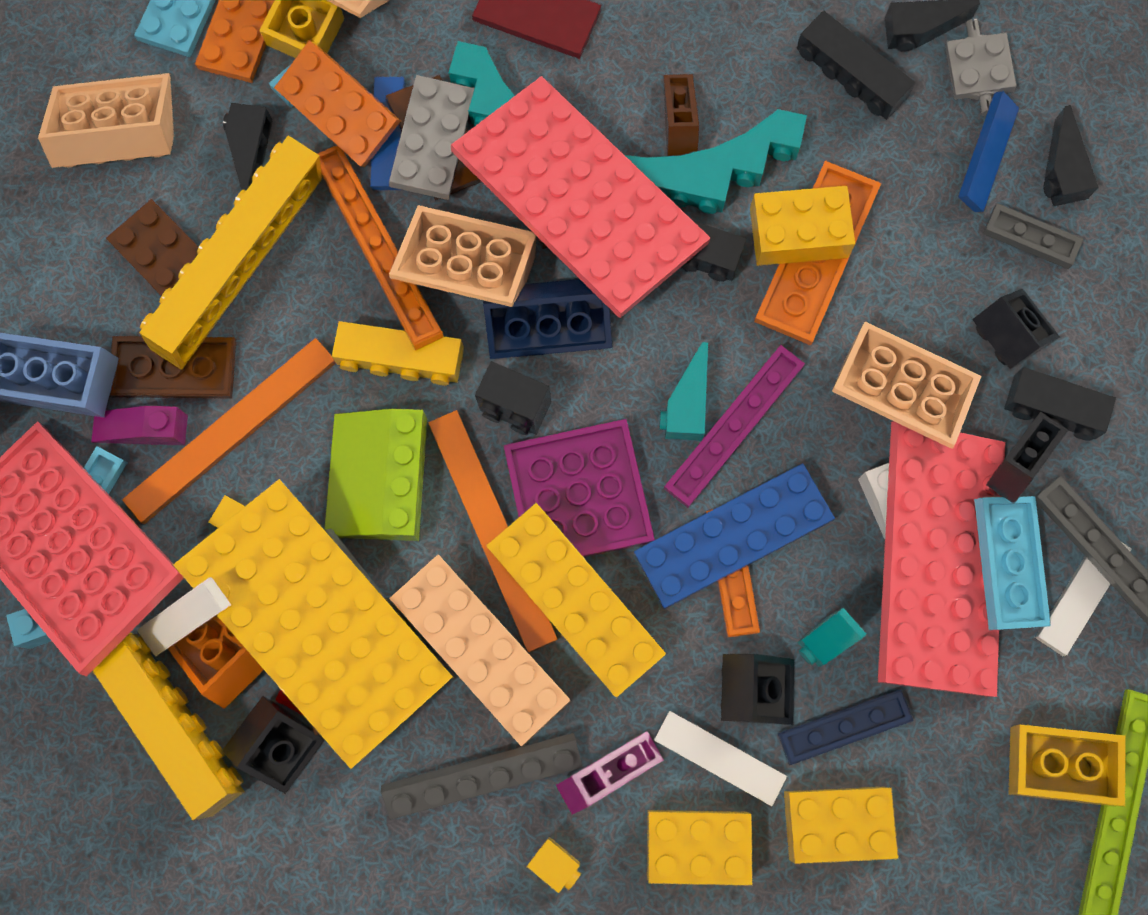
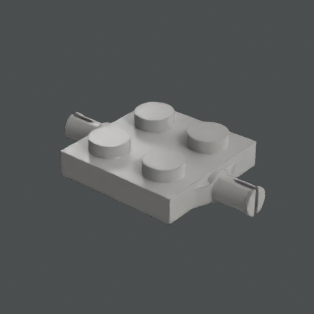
(980, 66)

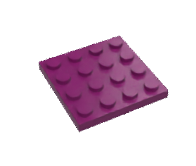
(584, 485)

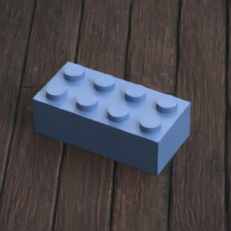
(55, 374)

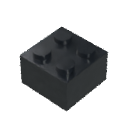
(513, 399)

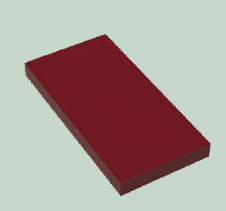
(549, 23)

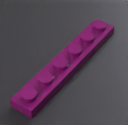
(734, 426)

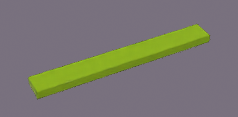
(1117, 823)

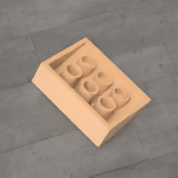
(108, 121)
(465, 256)
(907, 384)

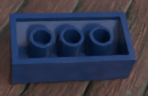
(548, 321)

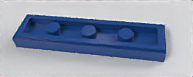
(988, 152)
(384, 158)

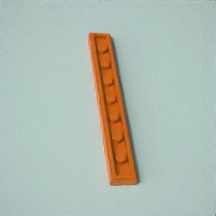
(377, 247)
(229, 431)
(488, 524)

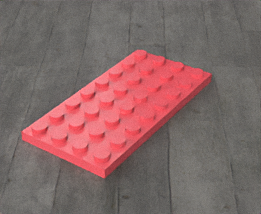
(580, 196)
(74, 552)
(932, 573)

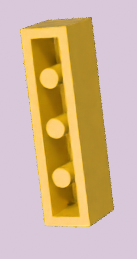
(391, 352)

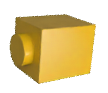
(555, 866)

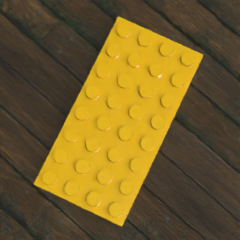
(315, 623)

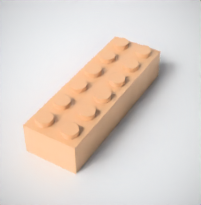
(480, 650)

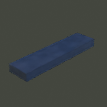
(845, 727)

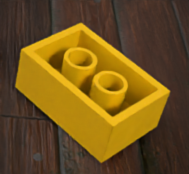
(802, 225)
(1067, 765)
(840, 825)
(699, 847)

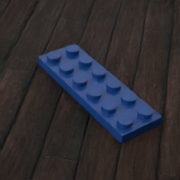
(733, 536)

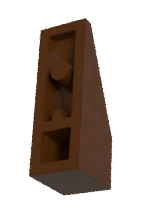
(680, 114)

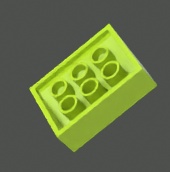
(377, 474)

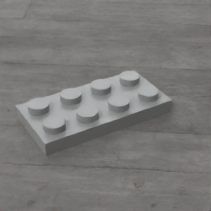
(433, 122)

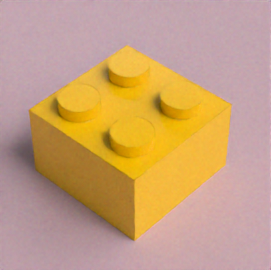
(296, 22)

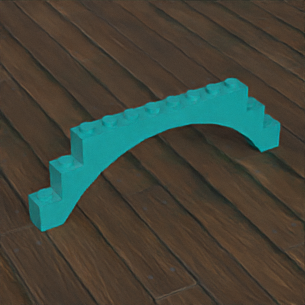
(688, 179)

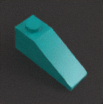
(687, 405)
(830, 638)

